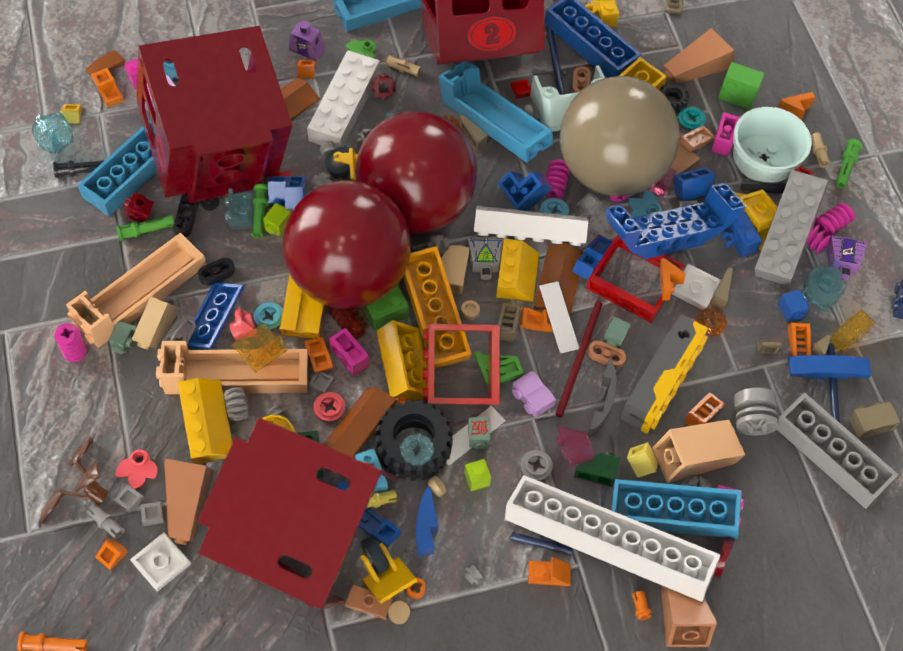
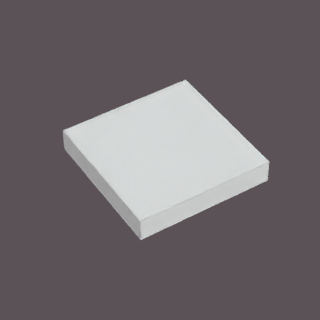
(697, 287)
(160, 561)

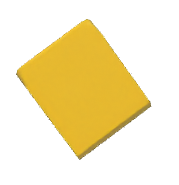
(72, 113)

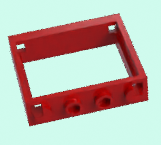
(620, 296)
(494, 364)

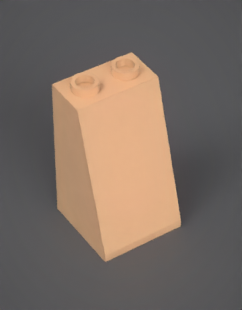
(697, 449)

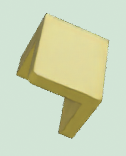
(642, 460)

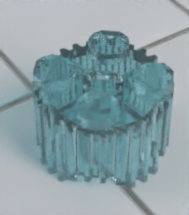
(52, 132)
(824, 286)

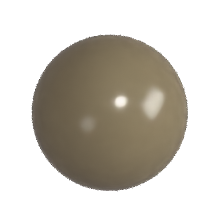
(619, 136)

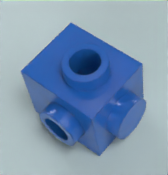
(793, 306)

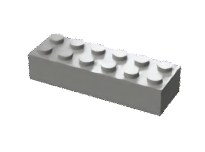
(791, 228)
(835, 450)

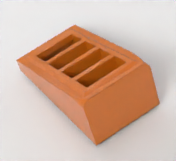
(805, 328)
(695, 418)

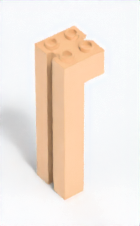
(129, 294)
(283, 375)

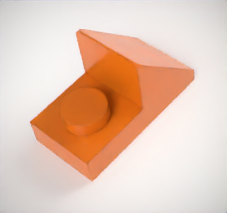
(797, 104)
(669, 276)
(549, 573)

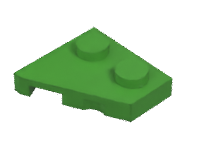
(509, 367)

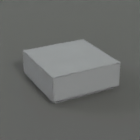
(321, 382)
(129, 499)
(152, 513)

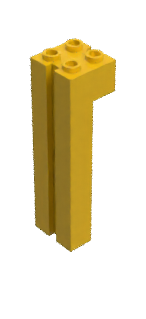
(301, 314)

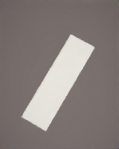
(559, 317)
(461, 439)

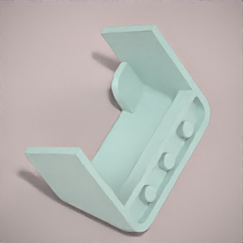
(551, 105)

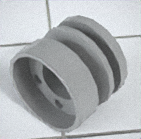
(756, 411)

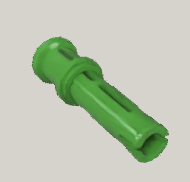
(850, 151)
(260, 203)
(135, 229)

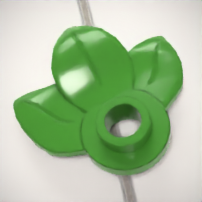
(364, 48)

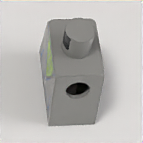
(485, 255)

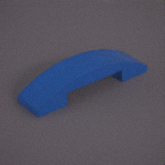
(375, 526)

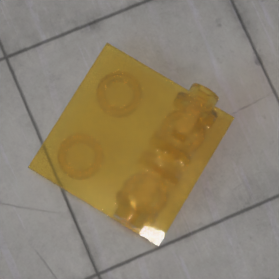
(259, 347)

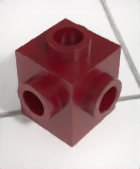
(387, 92)
(137, 207)

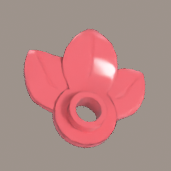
(136, 471)

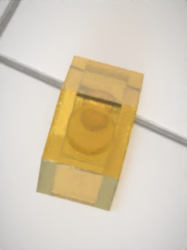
(852, 331)

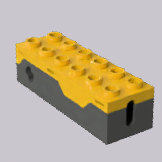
(664, 374)

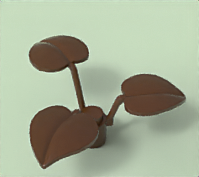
(91, 488)

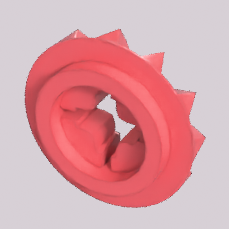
(327, 399)

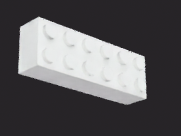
(343, 100)
(531, 225)

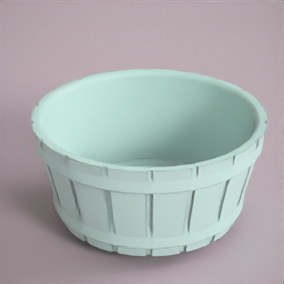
(777, 136)

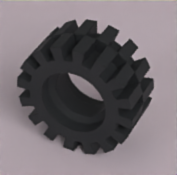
(678, 92)

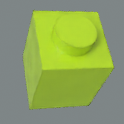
(276, 219)
(477, 475)

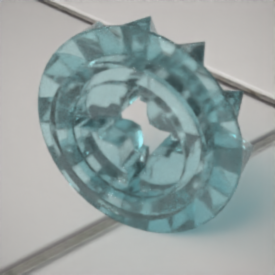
(410, 443)

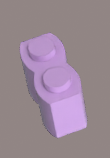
(533, 394)

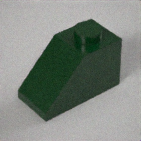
(600, 470)

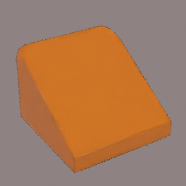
(306, 69)
(111, 553)

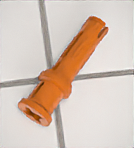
(42, 643)

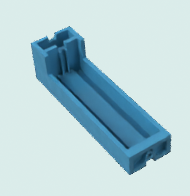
(366, 12)
(492, 112)

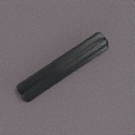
(768, 187)

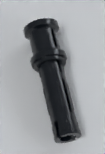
(72, 168)

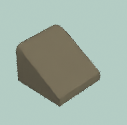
(821, 346)
(768, 347)

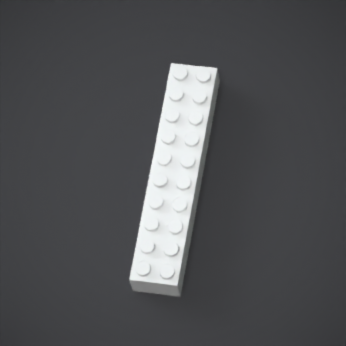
(612, 537)

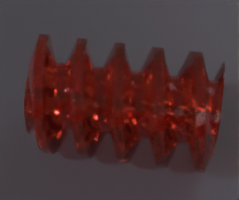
(349, 319)

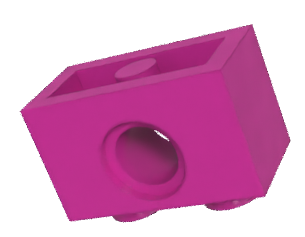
(724, 136)

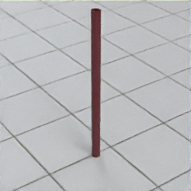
(578, 360)

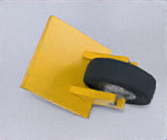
(341, 162)
(390, 574)

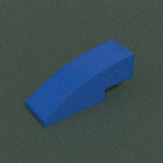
(591, 257)
(426, 525)

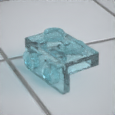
(239, 210)

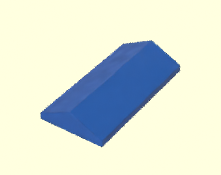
(214, 315)

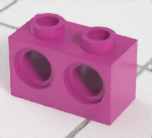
(349, 352)

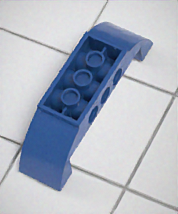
(679, 227)

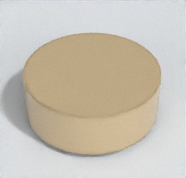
(470, 310)
(436, 486)
(399, 612)

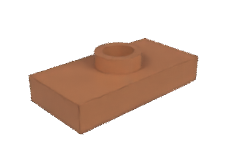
(696, 138)
(365, 601)

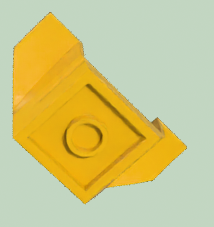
(760, 211)

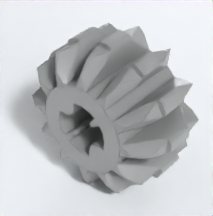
(236, 404)

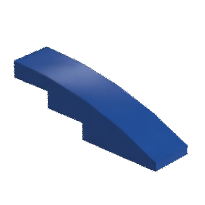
(827, 366)

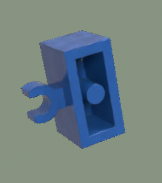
(693, 183)
(743, 236)

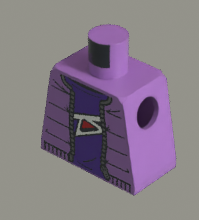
(306, 41)
(845, 254)

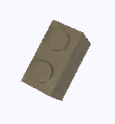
(874, 419)

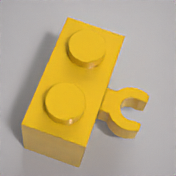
(605, 10)

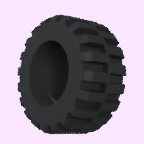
(413, 416)

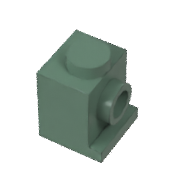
(122, 337)

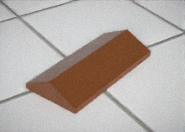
(298, 97)
(558, 268)
(360, 422)

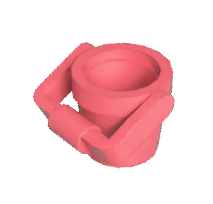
(243, 324)

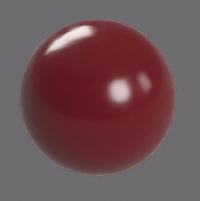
(421, 166)
(346, 244)

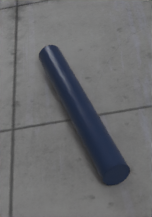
(541, 543)

